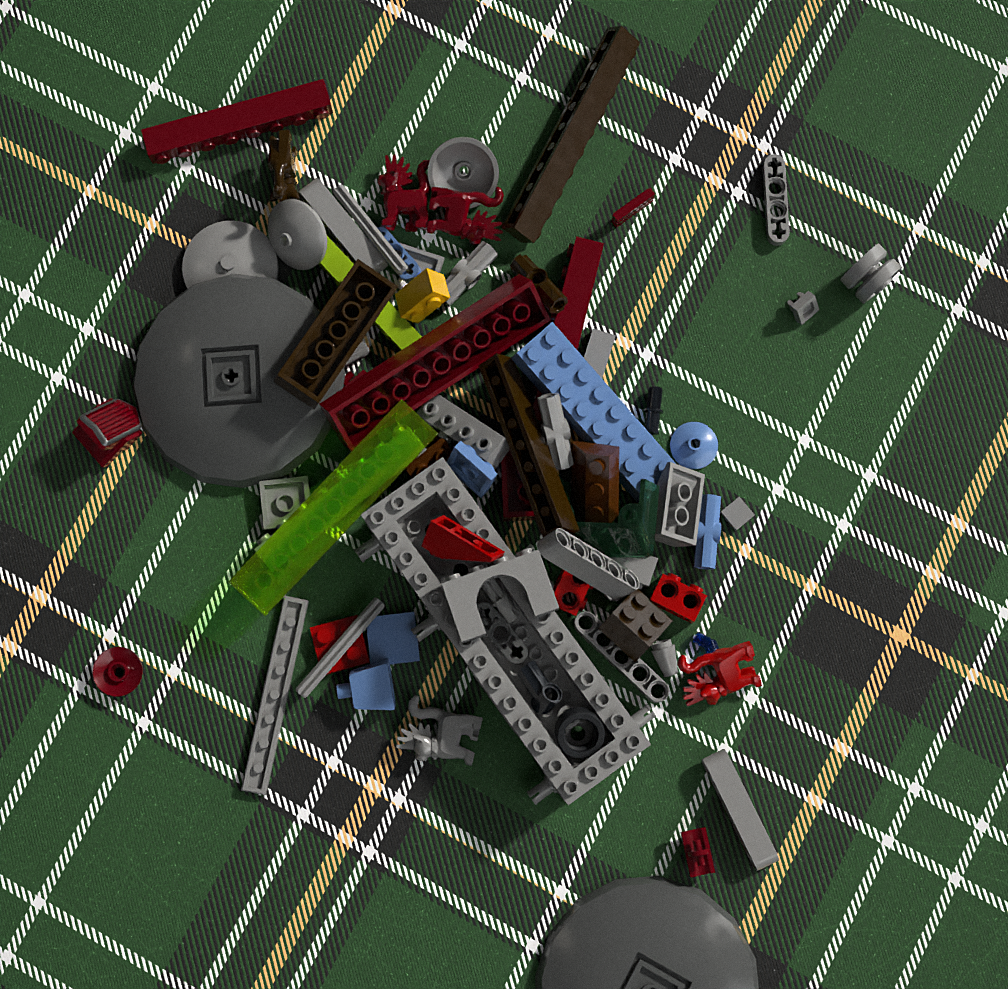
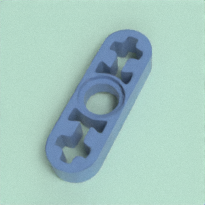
(410, 262)

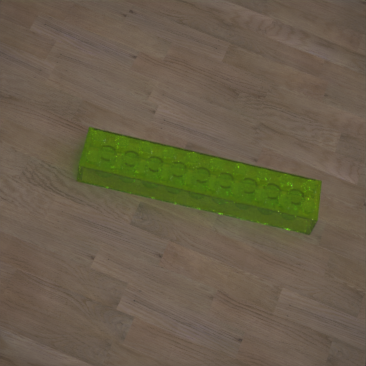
(333, 507)

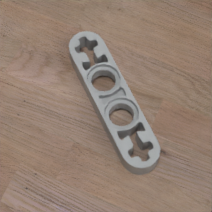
(775, 199)

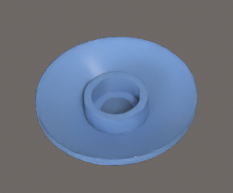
(692, 457)

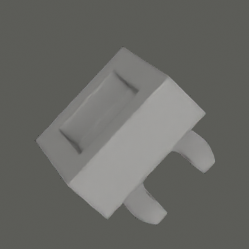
(804, 307)

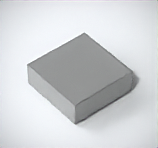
(737, 513)

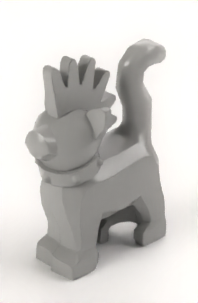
(446, 743)

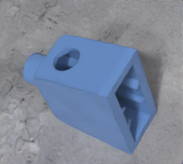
(370, 687)

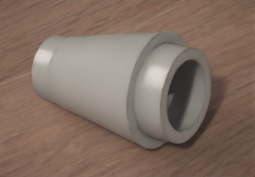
(665, 655)

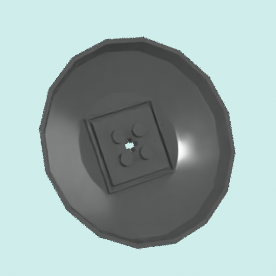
(199, 417)
(644, 938)

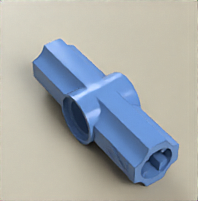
(708, 533)

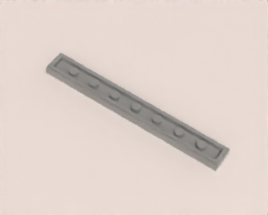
(275, 695)

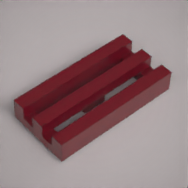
(632, 207)

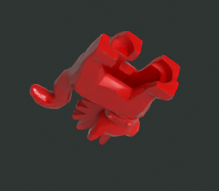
(728, 676)

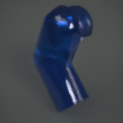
(706, 642)

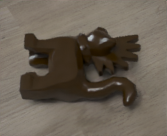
(283, 167)

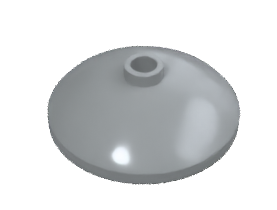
(468, 152)
(297, 234)

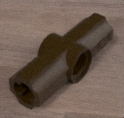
(549, 294)

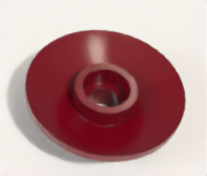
(105, 671)

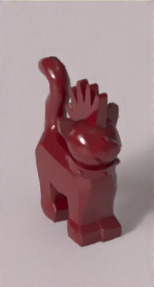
(402, 201)
(457, 208)

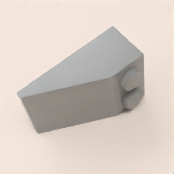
(679, 505)

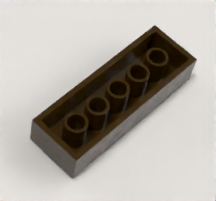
(335, 334)

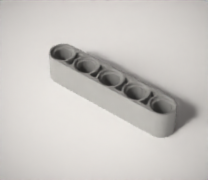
(341, 225)
(588, 564)
(626, 669)
(740, 810)

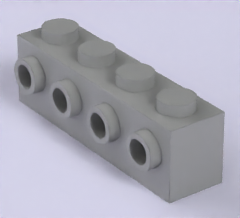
(459, 426)

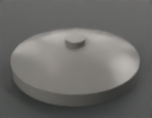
(227, 250)

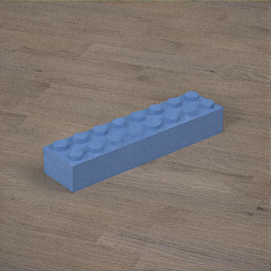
(592, 406)

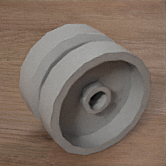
(871, 274)

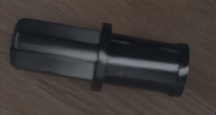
(653, 409)

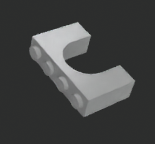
(526, 570)

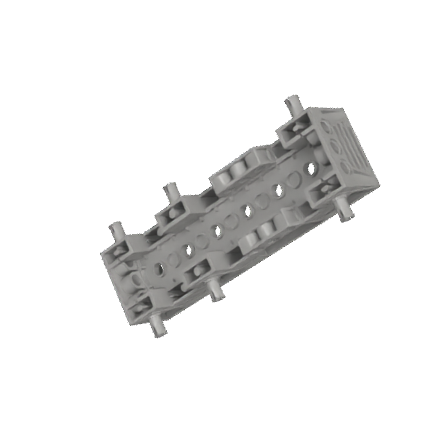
(399, 530)

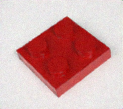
(327, 634)

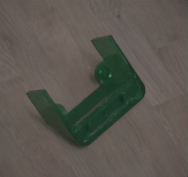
(632, 535)

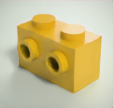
(422, 295)

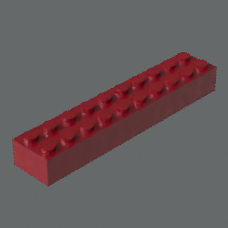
(437, 359)

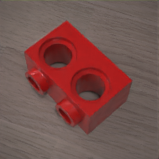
(566, 584)
(675, 603)

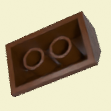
(595, 481)

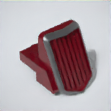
(108, 429)

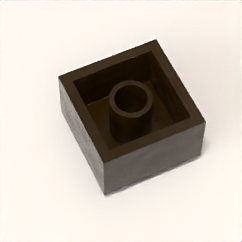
(635, 624)

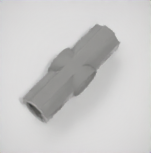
(469, 271)
(555, 430)

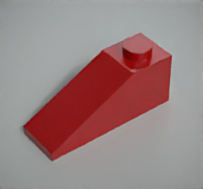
(452, 541)

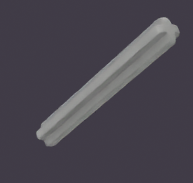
(370, 229)
(340, 647)

